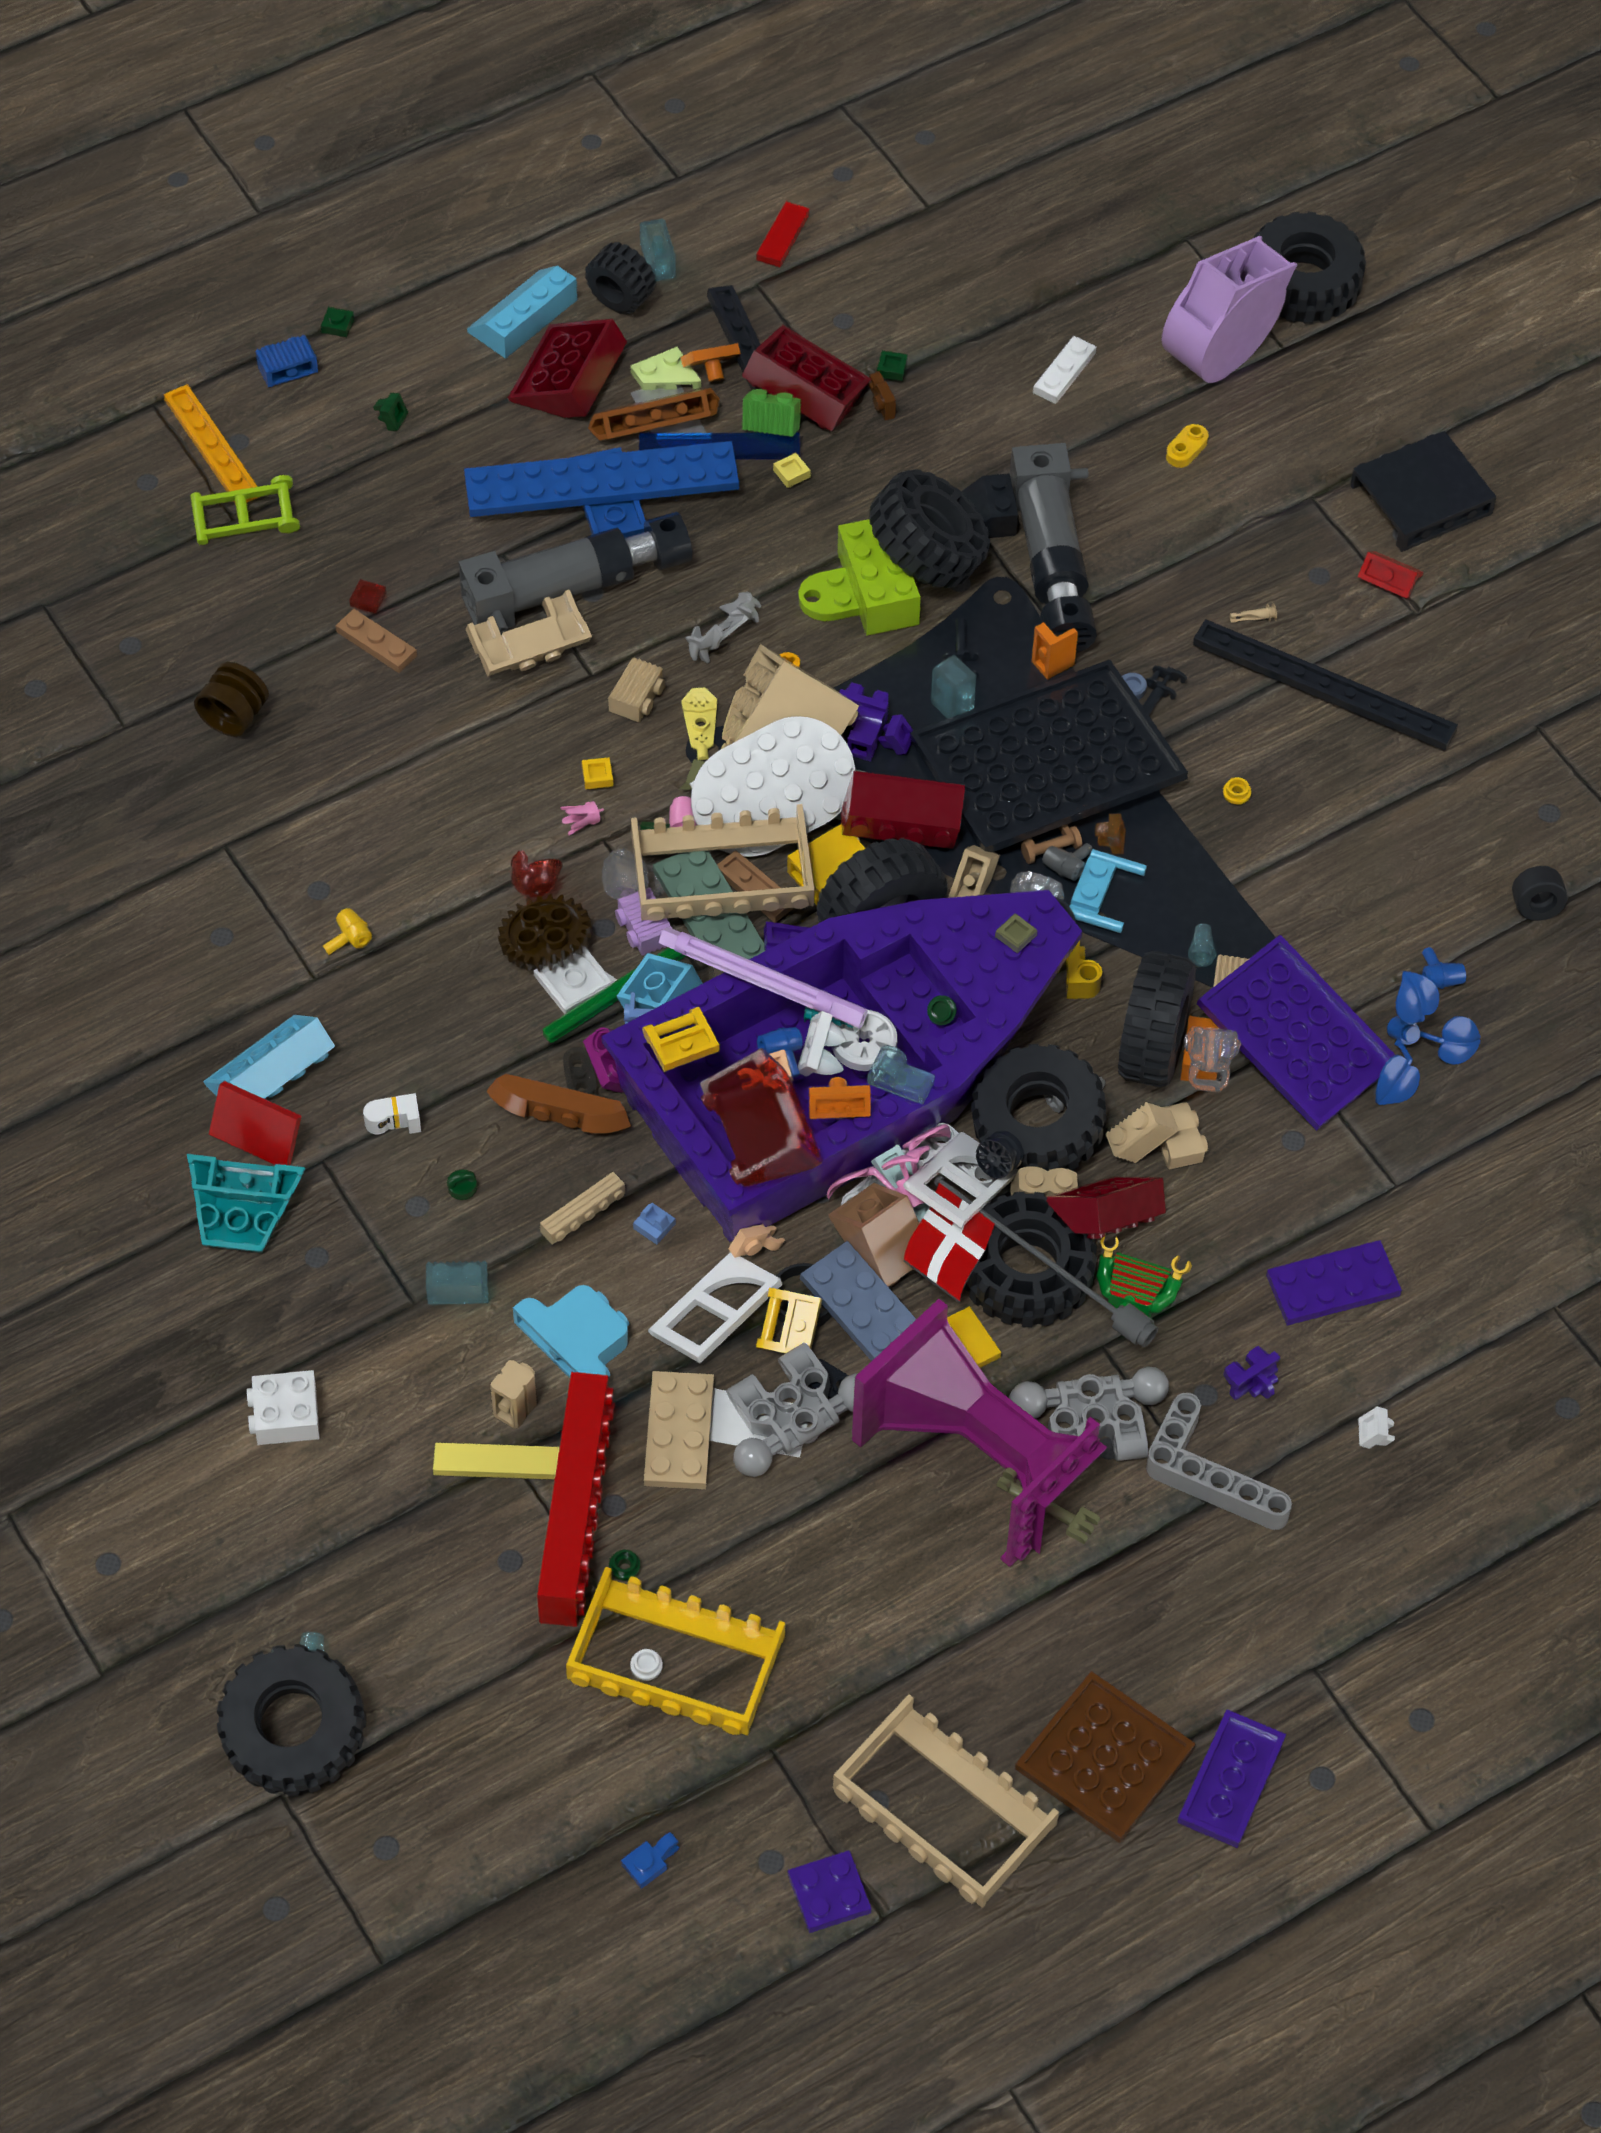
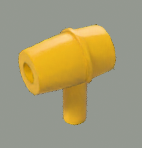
(353, 931)

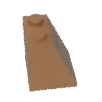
(879, 1229)

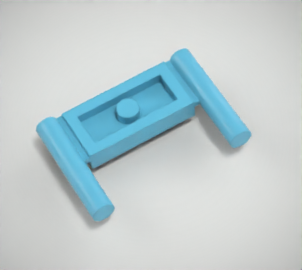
(1094, 886)

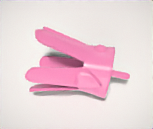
(582, 815)

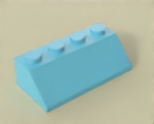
(526, 310)
(276, 1058)

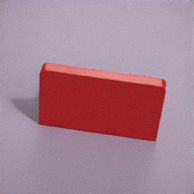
(1389, 573)

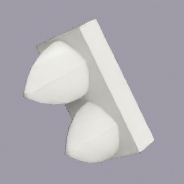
(820, 1034)

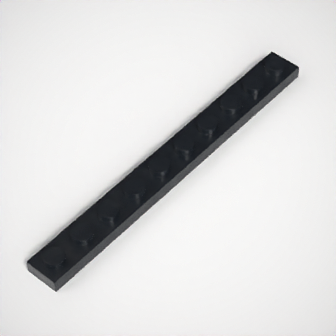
(1325, 684)

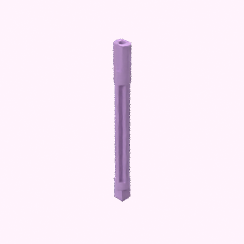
(763, 977)

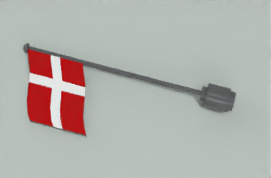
(950, 1254)

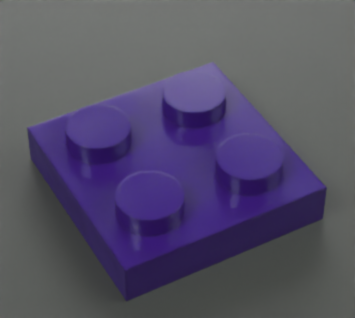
(829, 1891)

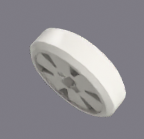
(862, 1055)

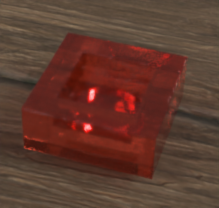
(367, 596)

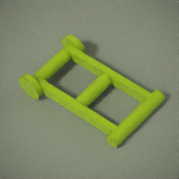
(285, 524)

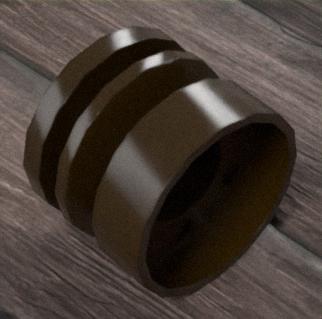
(231, 699)

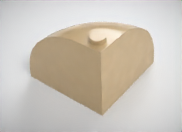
(780, 691)

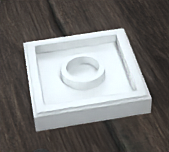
(573, 982)

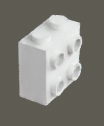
(283, 1407)

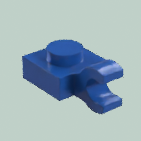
(648, 1863)

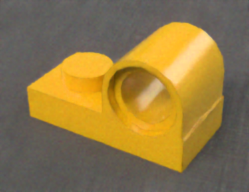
(1076, 973)

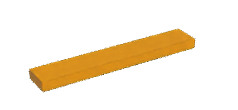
(209, 440)

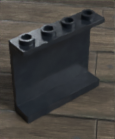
(1426, 489)

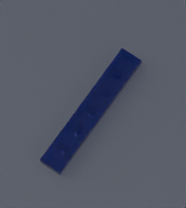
(744, 444)

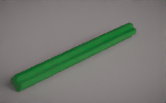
(594, 1004)

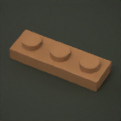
(376, 640)
(746, 877)

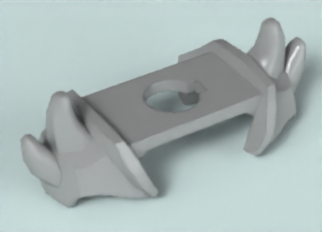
(738, 613)

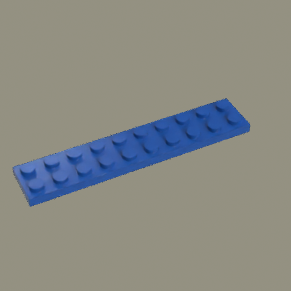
(601, 479)

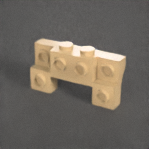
(532, 642)

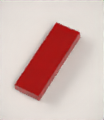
(783, 234)

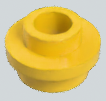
(1237, 785)

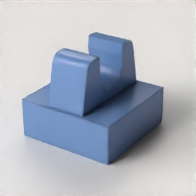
(654, 1223)

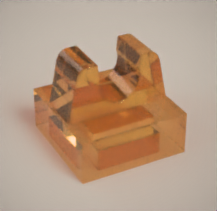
(1112, 833)

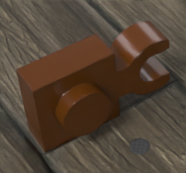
(883, 399)

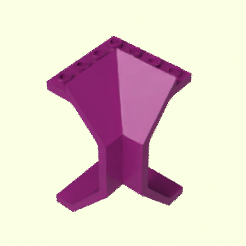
(936, 1386)

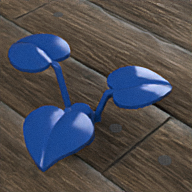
(1458, 1042)

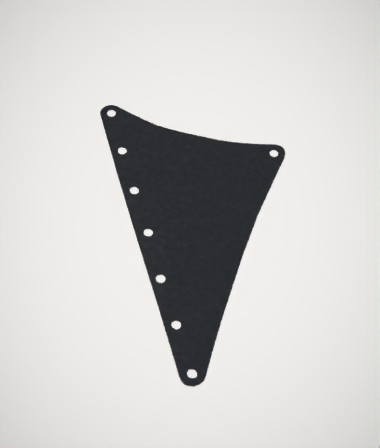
(1180, 879)

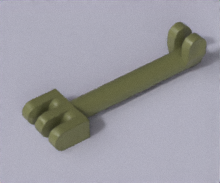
(1074, 1521)

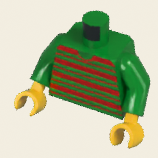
(1137, 1281)

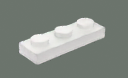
(1064, 369)

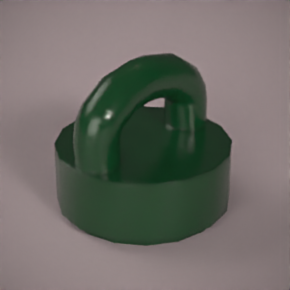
(462, 1184)

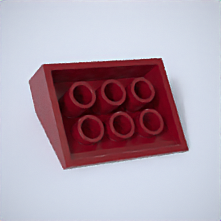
(569, 367)
(807, 372)

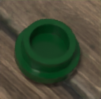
(942, 1010)

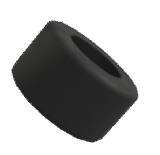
(1542, 905)

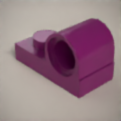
(602, 1060)

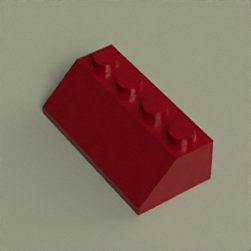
(902, 808)
(1110, 1204)

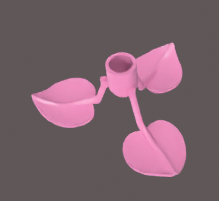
(912, 1156)

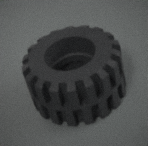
(620, 278)

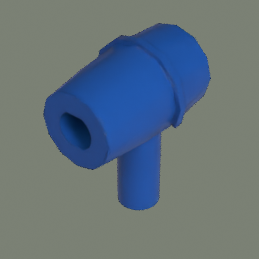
(1441, 973)
(783, 1039)

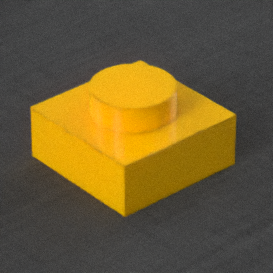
(597, 773)

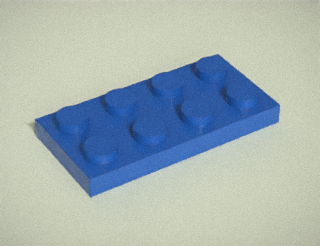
(624, 515)

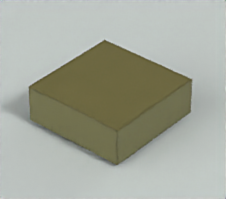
(1016, 933)

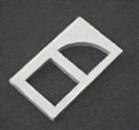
(959, 1149)
(726, 1272)

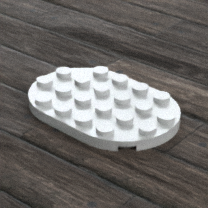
(776, 768)

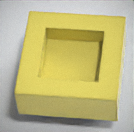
(791, 470)

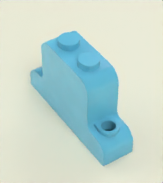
(576, 1331)

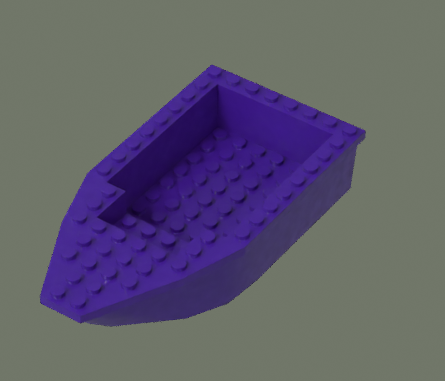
(879, 960)

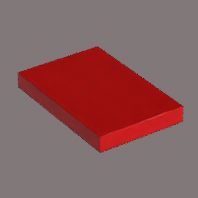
(254, 1124)

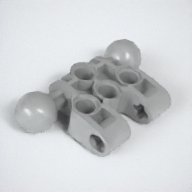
(750, 1399)
(1111, 1400)

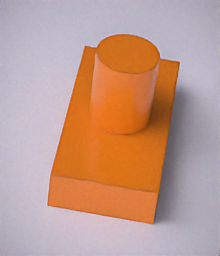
(711, 358)
(839, 1100)

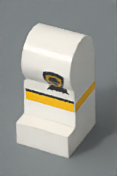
(392, 1114)

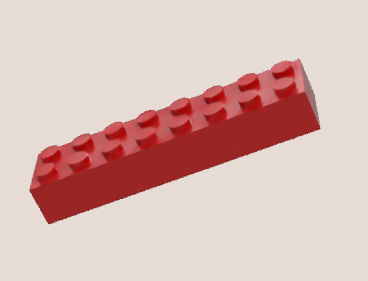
(575, 1500)

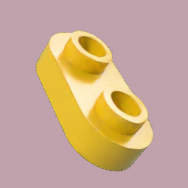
(1190, 441)

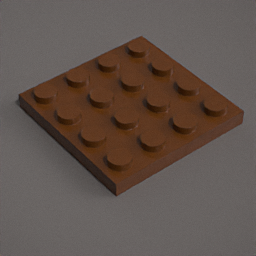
(1105, 1756)

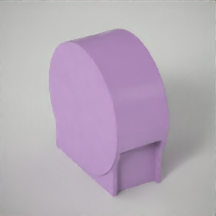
(1227, 309)

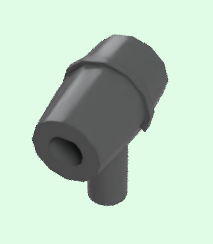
(1067, 863)

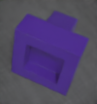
(897, 735)

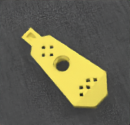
(695, 712)

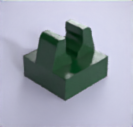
(391, 411)

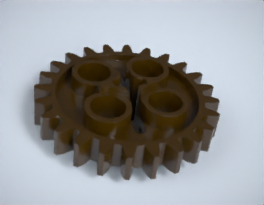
(545, 932)

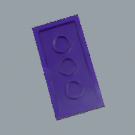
(1333, 1282)
(1231, 1778)

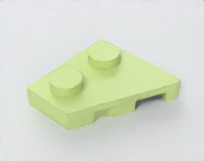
(664, 372)

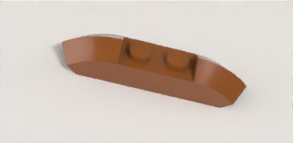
(654, 413)
(558, 1104)

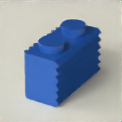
(286, 360)

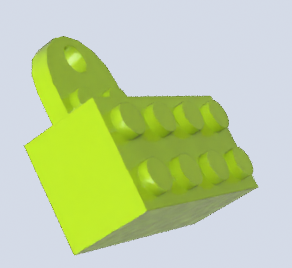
(864, 585)

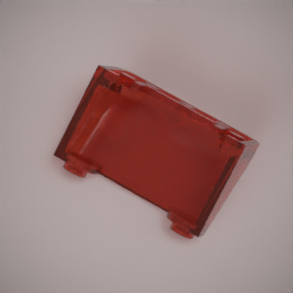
(761, 1120)

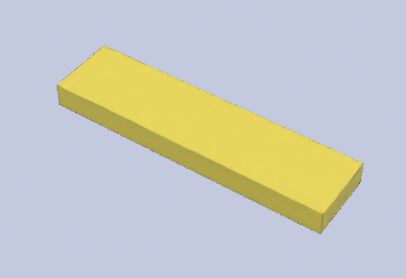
(495, 1461)

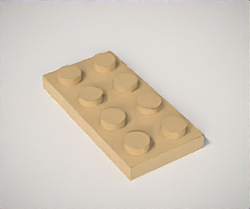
(679, 1430)

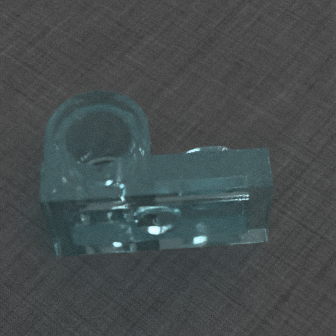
(895, 1076)

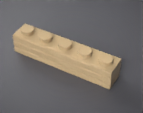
(582, 1208)

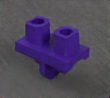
(1257, 1378)

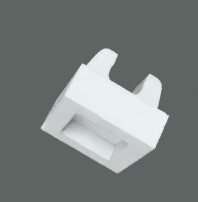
(1374, 1428)

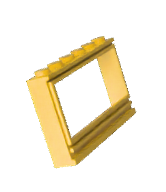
(684, 1618)

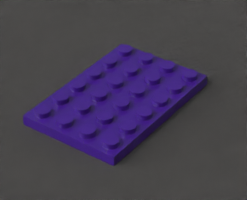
(1297, 1031)

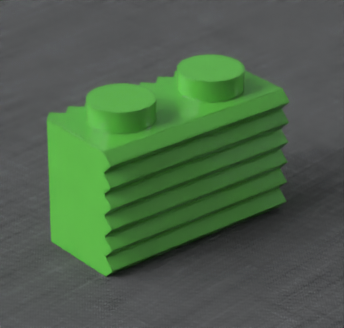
(771, 413)

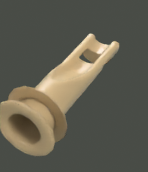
(1257, 614)

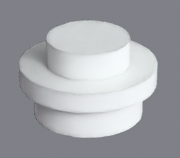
(646, 1665)

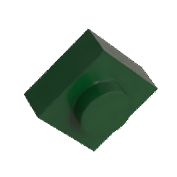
(337, 322)
(892, 365)

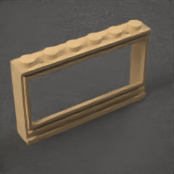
(717, 837)
(968, 1772)

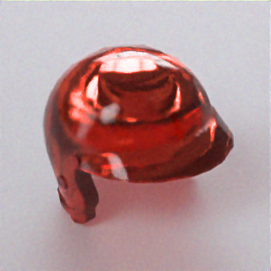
(536, 878)

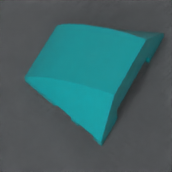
(240, 1201)

